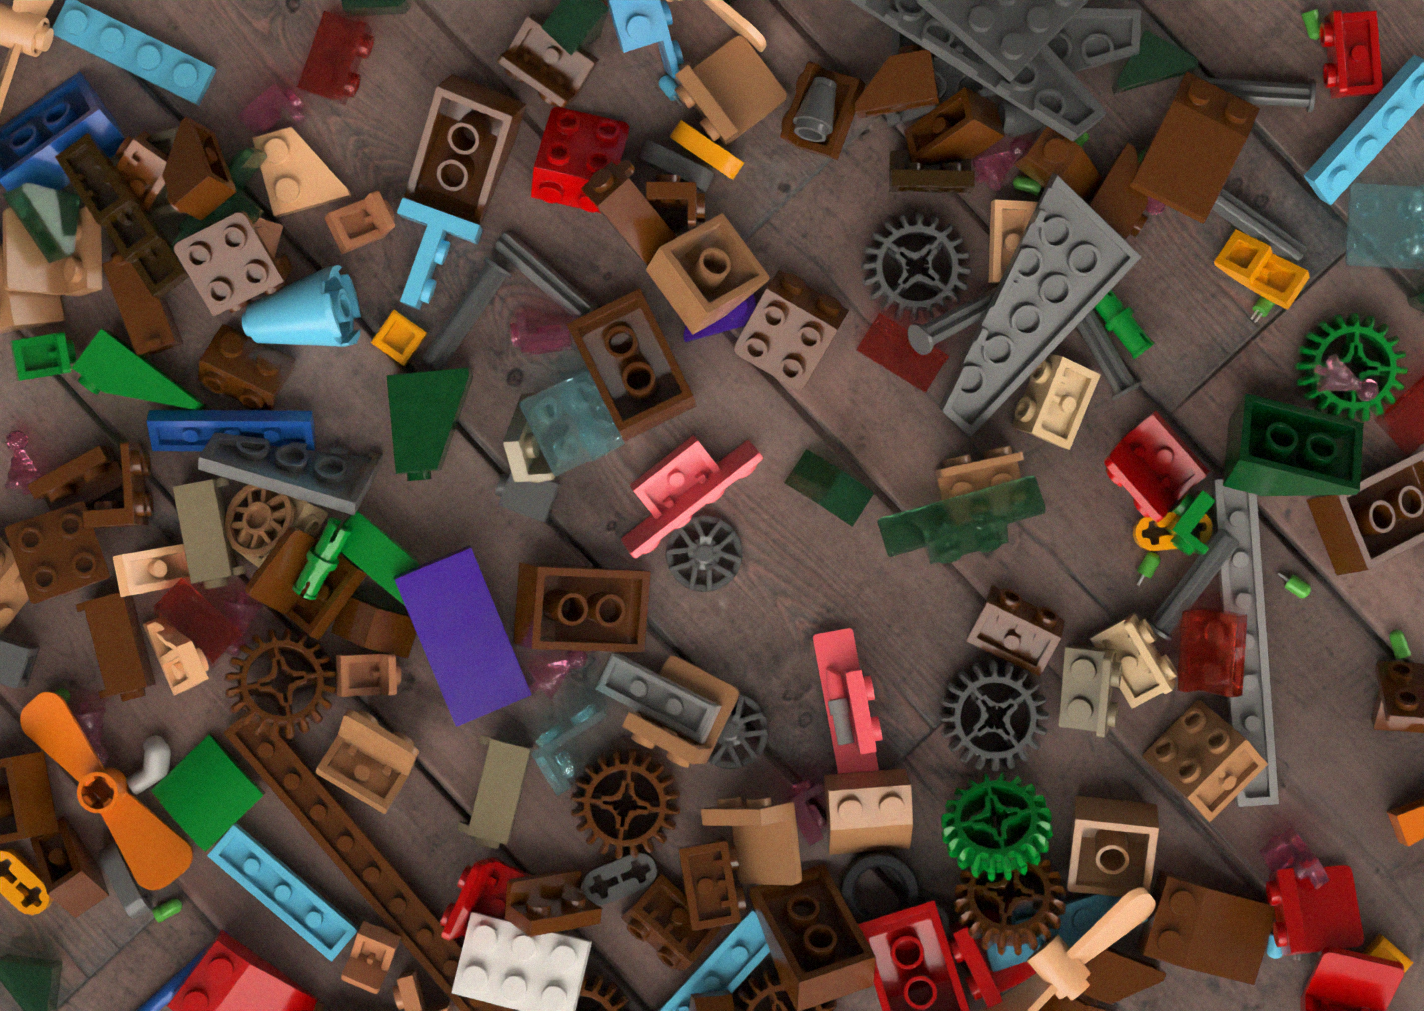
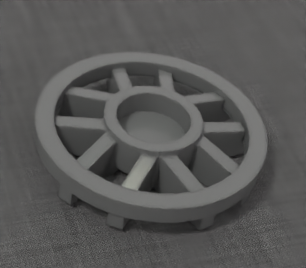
(704, 554)
(735, 733)

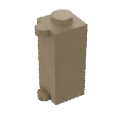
(203, 532)
(498, 791)

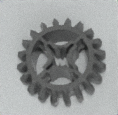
(930, 280)
(1009, 705)

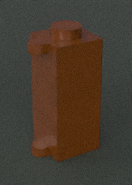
(629, 210)
(145, 317)
(118, 646)

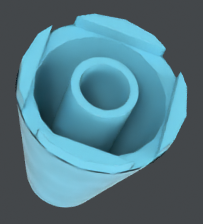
(307, 312)

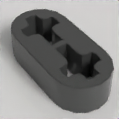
(675, 164)
(624, 886)
(132, 896)

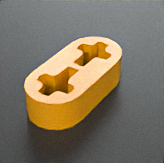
(706, 149)
(1163, 541)
(29, 876)

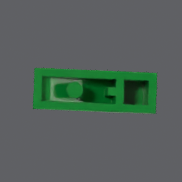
(115, 369)

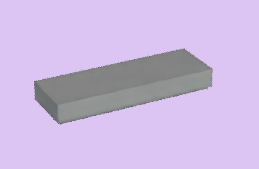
(658, 697)

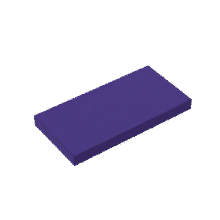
(462, 635)

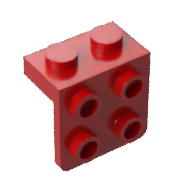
(571, 152)
(1154, 466)
(482, 891)
(1314, 917)
(983, 981)
(1351, 982)

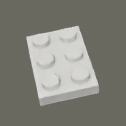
(518, 970)

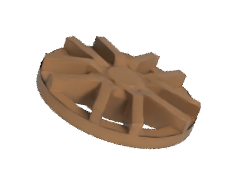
(258, 520)

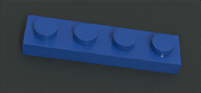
(193, 428)

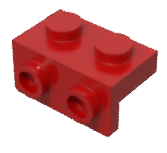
(1351, 53)

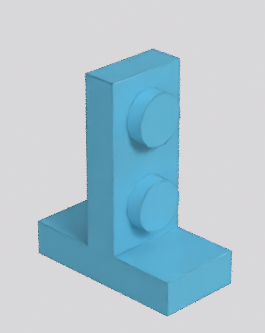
(433, 247)

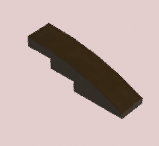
(122, 215)

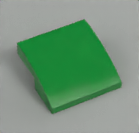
(207, 792)

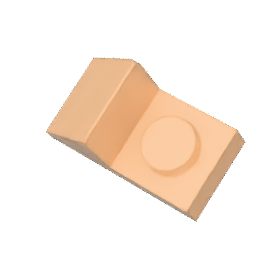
(151, 570)

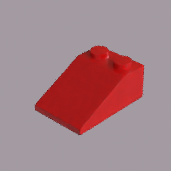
(914, 961)
(237, 980)

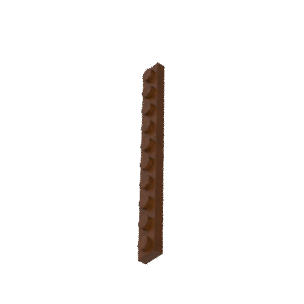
(355, 855)

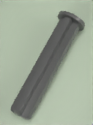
(1270, 92)
(1258, 226)
(544, 276)
(465, 315)
(926, 335)
(1106, 355)
(1193, 584)

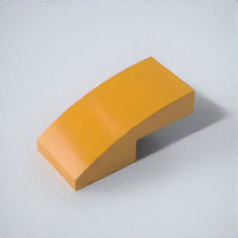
(1261, 270)

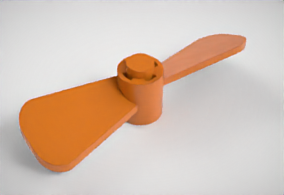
(147, 842)

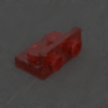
(336, 57)
(1212, 651)

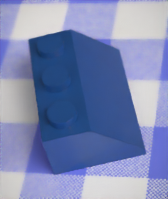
(50, 127)

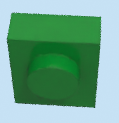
(42, 356)
(1188, 513)

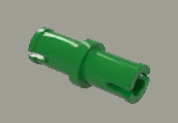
(1125, 327)
(322, 558)

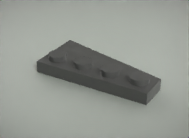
(291, 470)

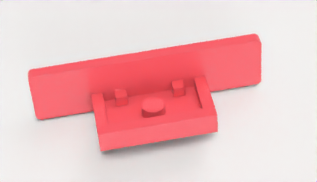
(681, 487)
(839, 652)

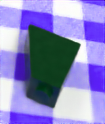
(425, 418)

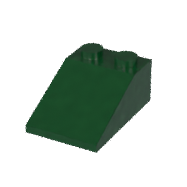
(1291, 450)

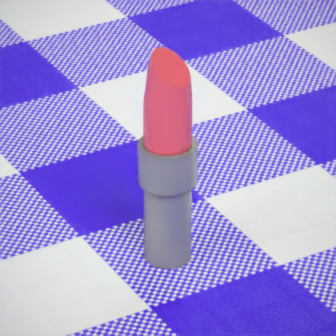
(839, 707)

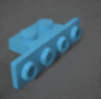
(645, 23)

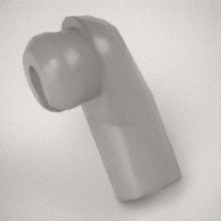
(155, 765)

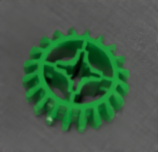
(1386, 368)
(1026, 816)

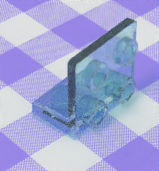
(1385, 226)
(571, 423)
(557, 766)

